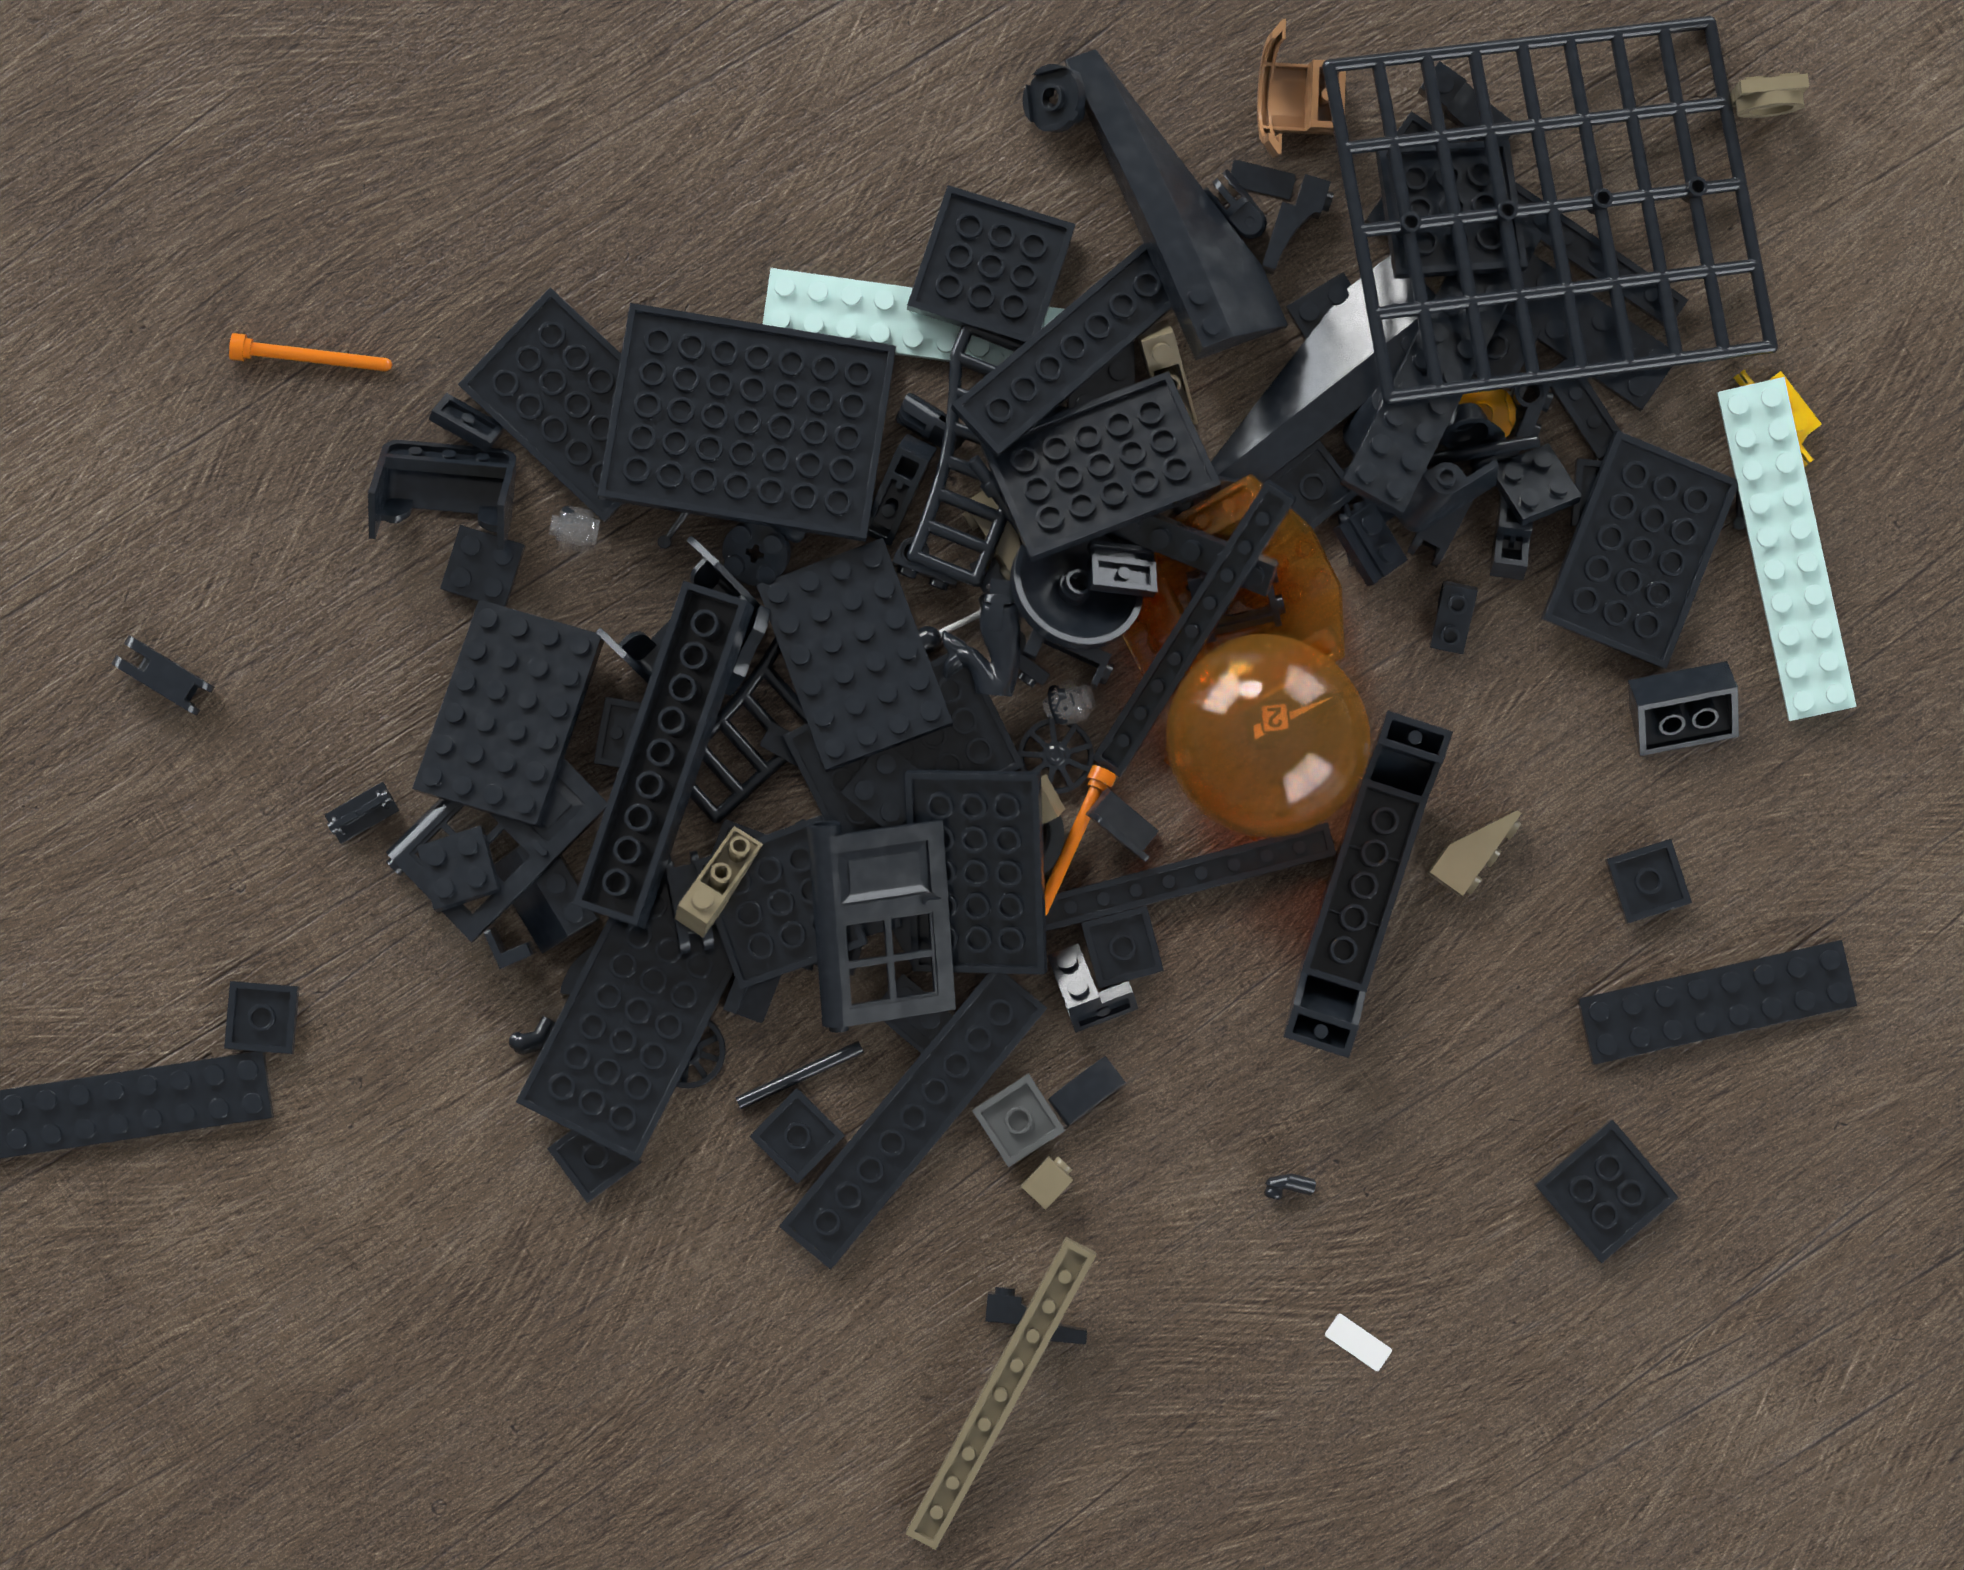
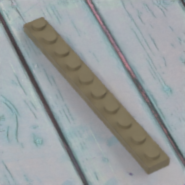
(1001, 1393)

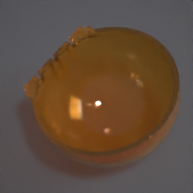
(1267, 736)

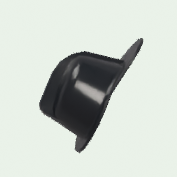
(1470, 427)

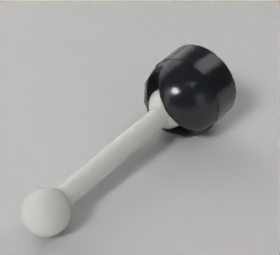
(932, 637)

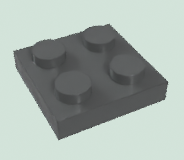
(1018, 1120)

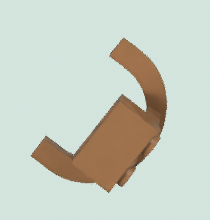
(1291, 96)

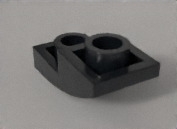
(1086, 1091)

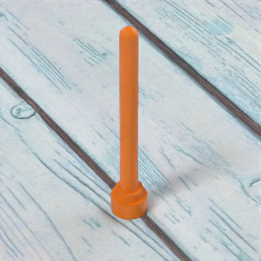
(244, 347)
(1099, 780)

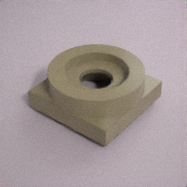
(1769, 95)

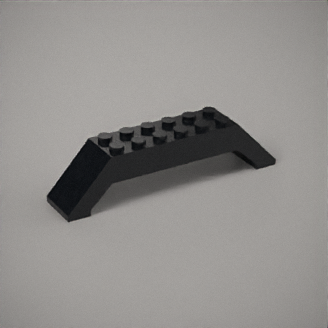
(1364, 883)

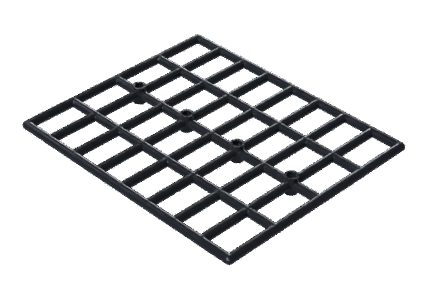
(1506, 210)

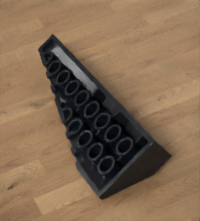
(1198, 255)
(1319, 383)

